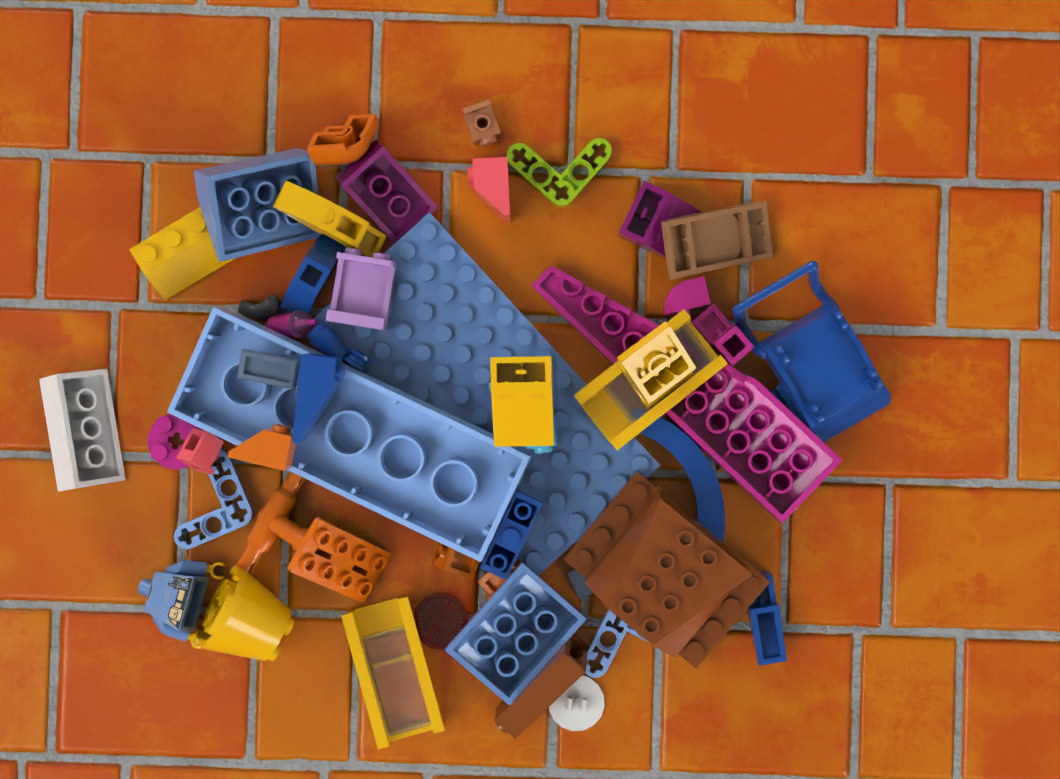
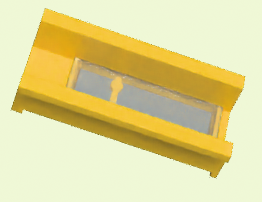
(616, 406)
(392, 670)

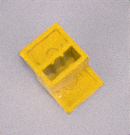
(656, 365)

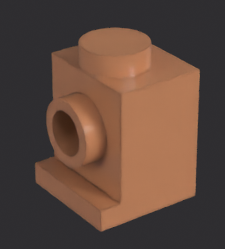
(476, 112)

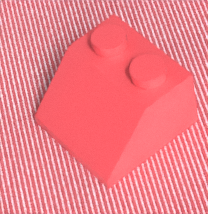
(491, 184)

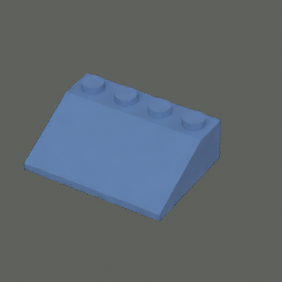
(240, 201)
(515, 633)

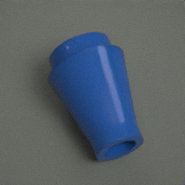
(326, 340)

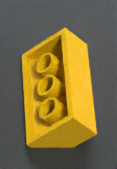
(178, 255)

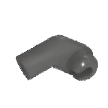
(262, 310)

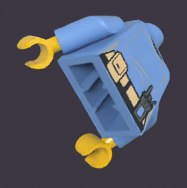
(177, 597)

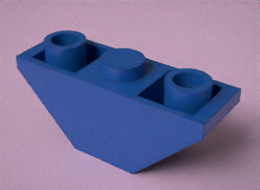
(312, 275)
(511, 534)

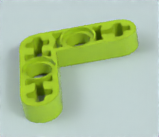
(566, 178)

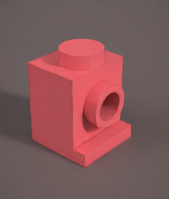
(200, 450)

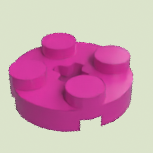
(159, 440)

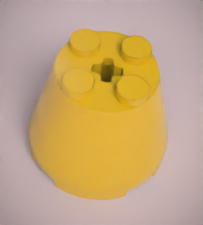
(244, 619)

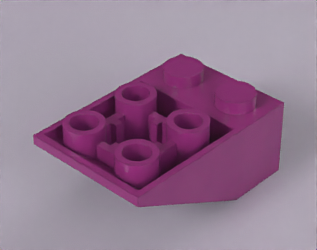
(645, 217)

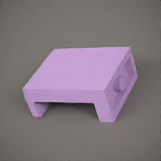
(362, 289)

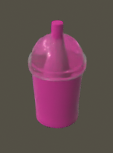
(292, 324)

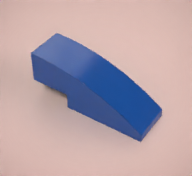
(767, 626)

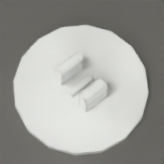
(579, 705)

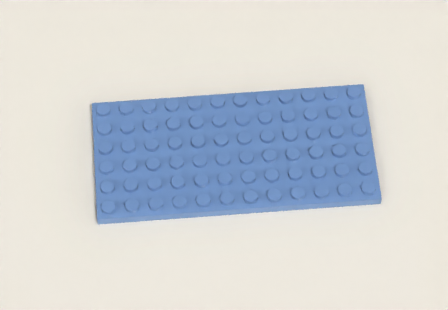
(439, 348)

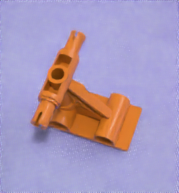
(322, 552)

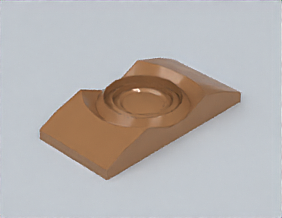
(717, 239)

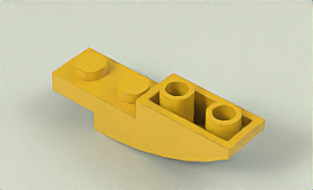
(329, 219)

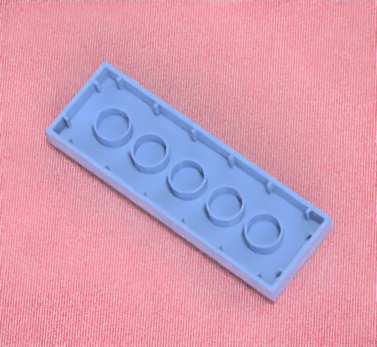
(366, 444)

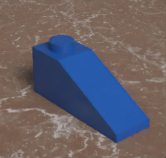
(316, 386)

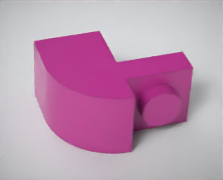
(687, 296)
(721, 335)

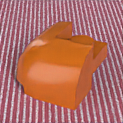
(345, 142)

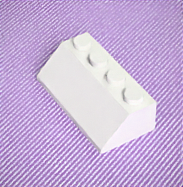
(82, 429)

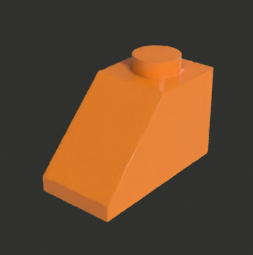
(268, 448)

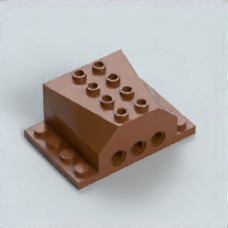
(664, 572)

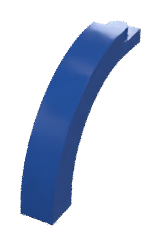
(705, 484)

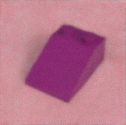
(386, 191)

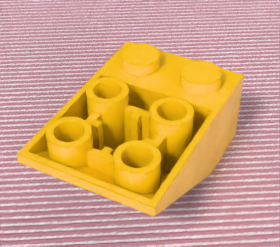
(522, 401)

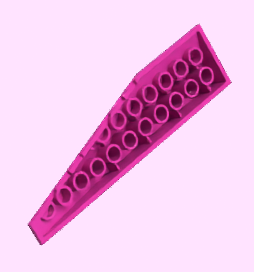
(726, 416)

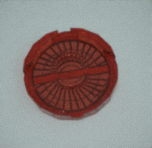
(440, 619)

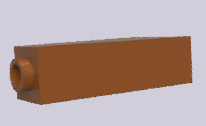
(544, 689)

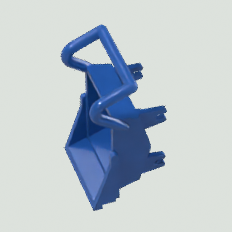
(818, 362)

